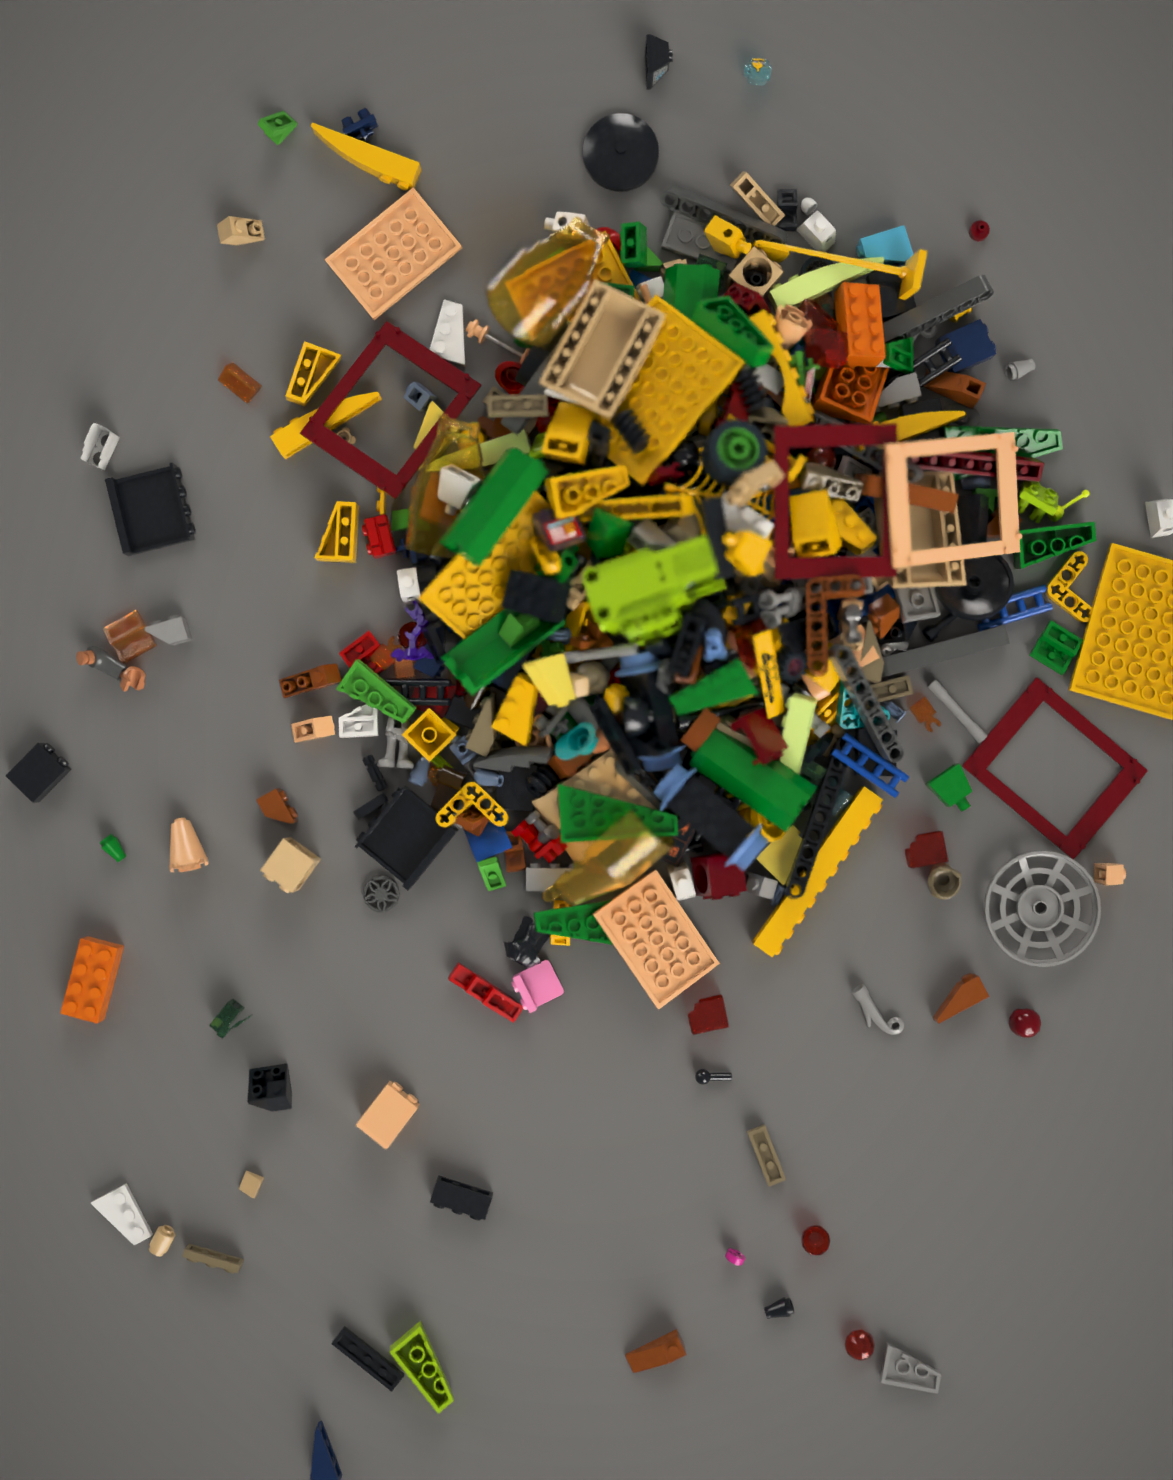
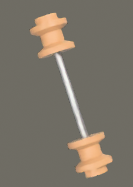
(481, 333)

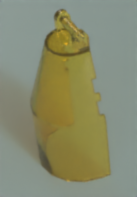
(546, 283)
(426, 511)
(610, 862)

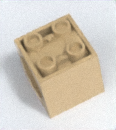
(756, 260)
(290, 865)

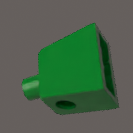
(567, 561)
(951, 787)

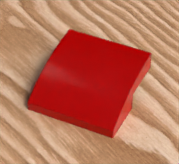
(362, 649)

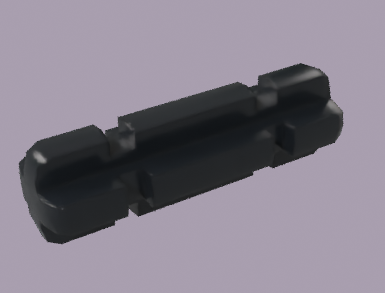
(717, 664)
(375, 773)

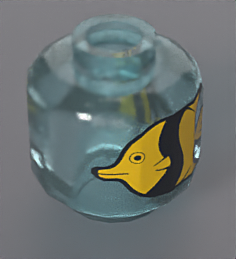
(758, 71)

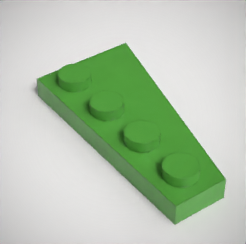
(371, 689)

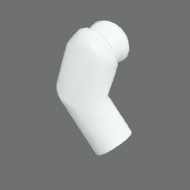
(887, 649)

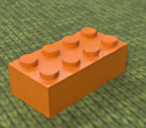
(861, 317)
(92, 979)

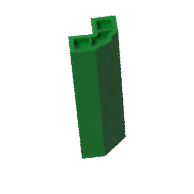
(688, 285)
(494, 506)
(487, 655)
(768, 789)

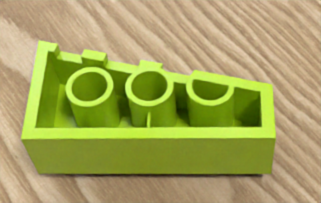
(420, 1363)

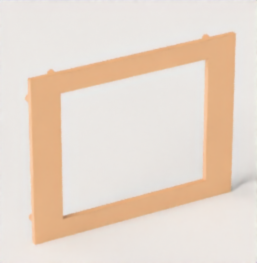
(899, 508)

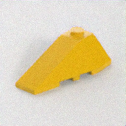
(577, 492)

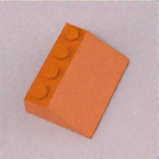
(850, 392)

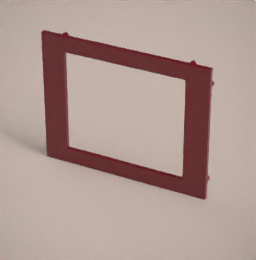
(822, 437)
(356, 459)
(1100, 809)

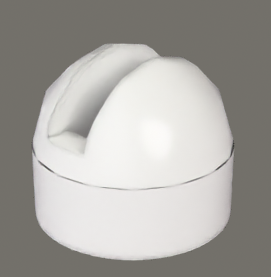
(808, 205)

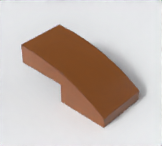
(700, 729)
(515, 856)

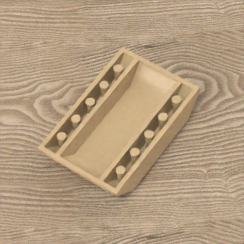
(603, 349)
(928, 531)
(598, 778)

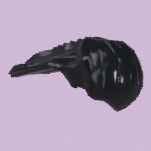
(795, 633)

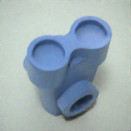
(713, 646)

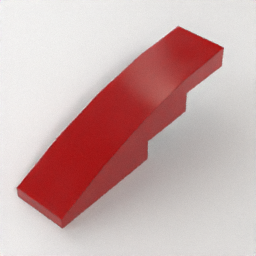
(485, 992)

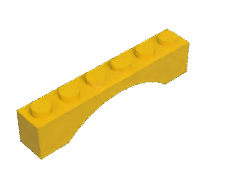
(795, 406)

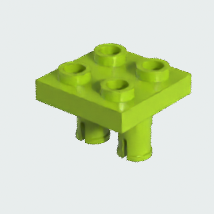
(1044, 499)

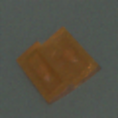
(129, 637)

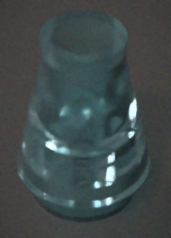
(842, 802)

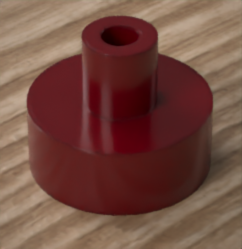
(979, 230)

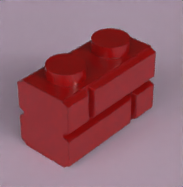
(380, 536)

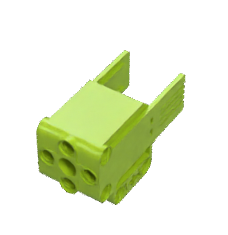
(642, 596)

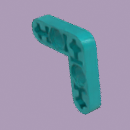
(850, 711)

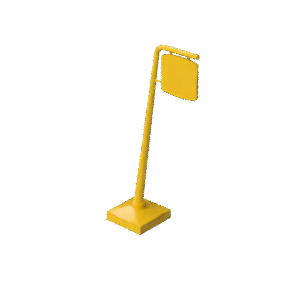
(910, 273)

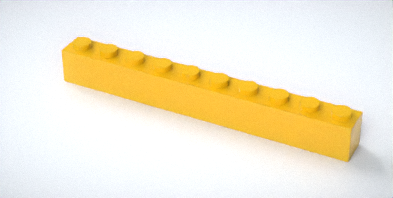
(831, 851)

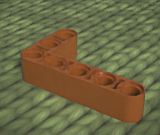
(917, 494)
(821, 617)

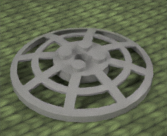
(1052, 912)

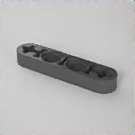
(642, 786)

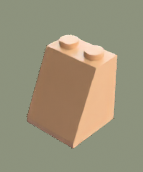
(388, 1114)

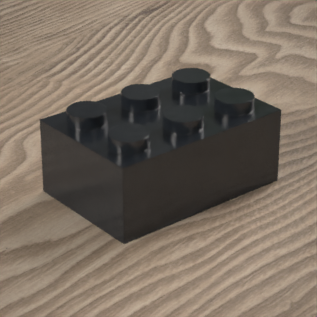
(536, 596)

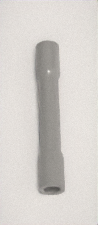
(621, 650)
(940, 692)

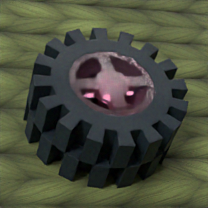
(791, 665)

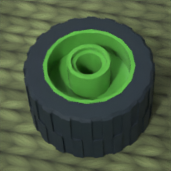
(732, 451)

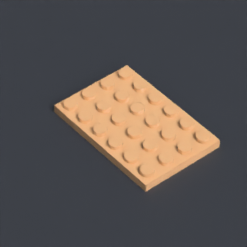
(393, 253)
(656, 939)

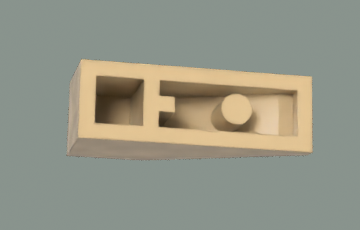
(756, 199)

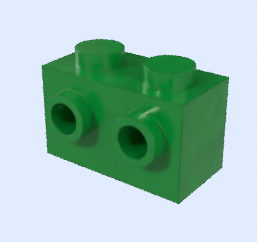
(633, 244)

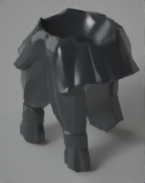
(688, 456)
(526, 944)

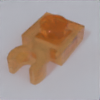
(382, 655)
(923, 711)

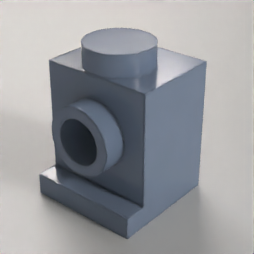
(413, 396)
(466, 756)

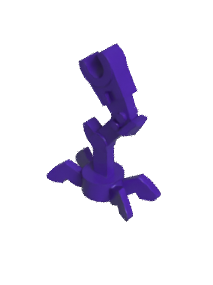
(412, 652)

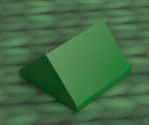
(607, 534)

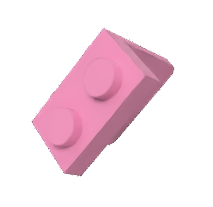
(537, 985)

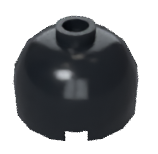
(636, 716)

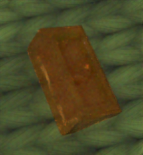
(239, 382)

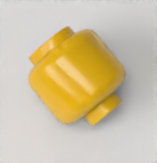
(615, 696)

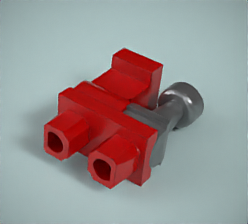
(540, 838)

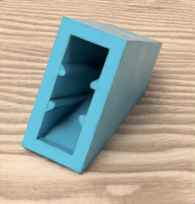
(889, 244)

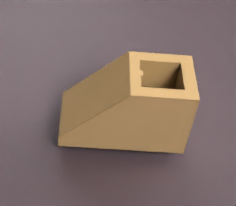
(240, 231)

